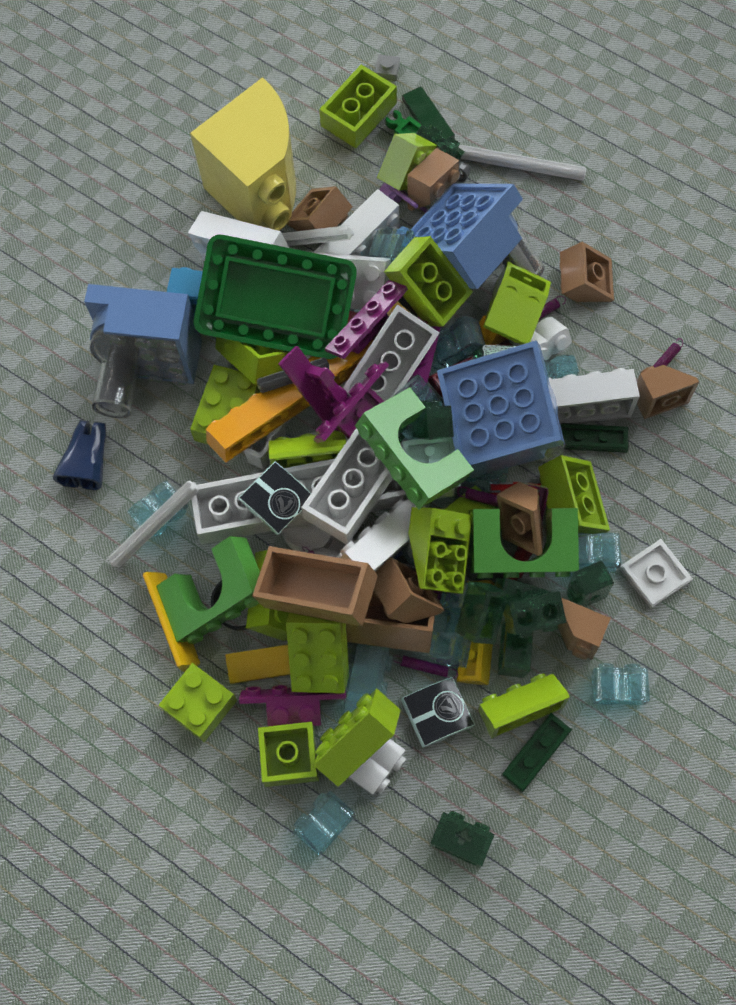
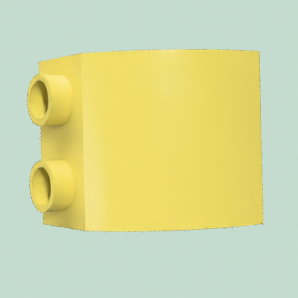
(249, 157)

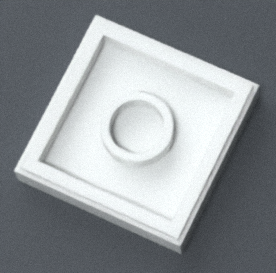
(655, 573)

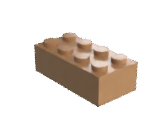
(315, 585)
(389, 633)

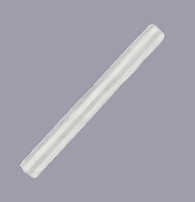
(315, 236)
(153, 524)

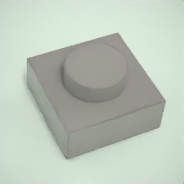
(387, 67)

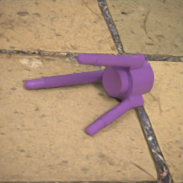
(397, 195)

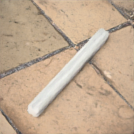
(523, 163)

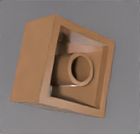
(432, 178)
(320, 209)
(586, 274)
(663, 390)
(521, 517)
(401, 595)
(583, 629)

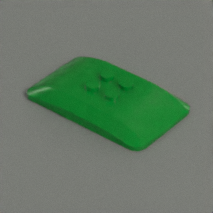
(273, 295)

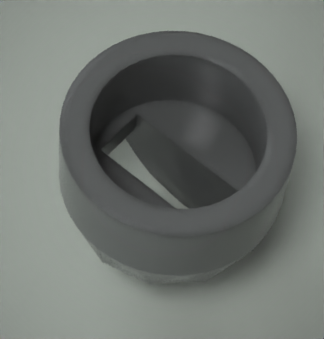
(465, 168)

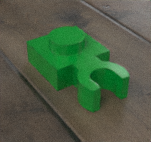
(400, 125)

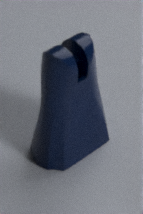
(83, 458)

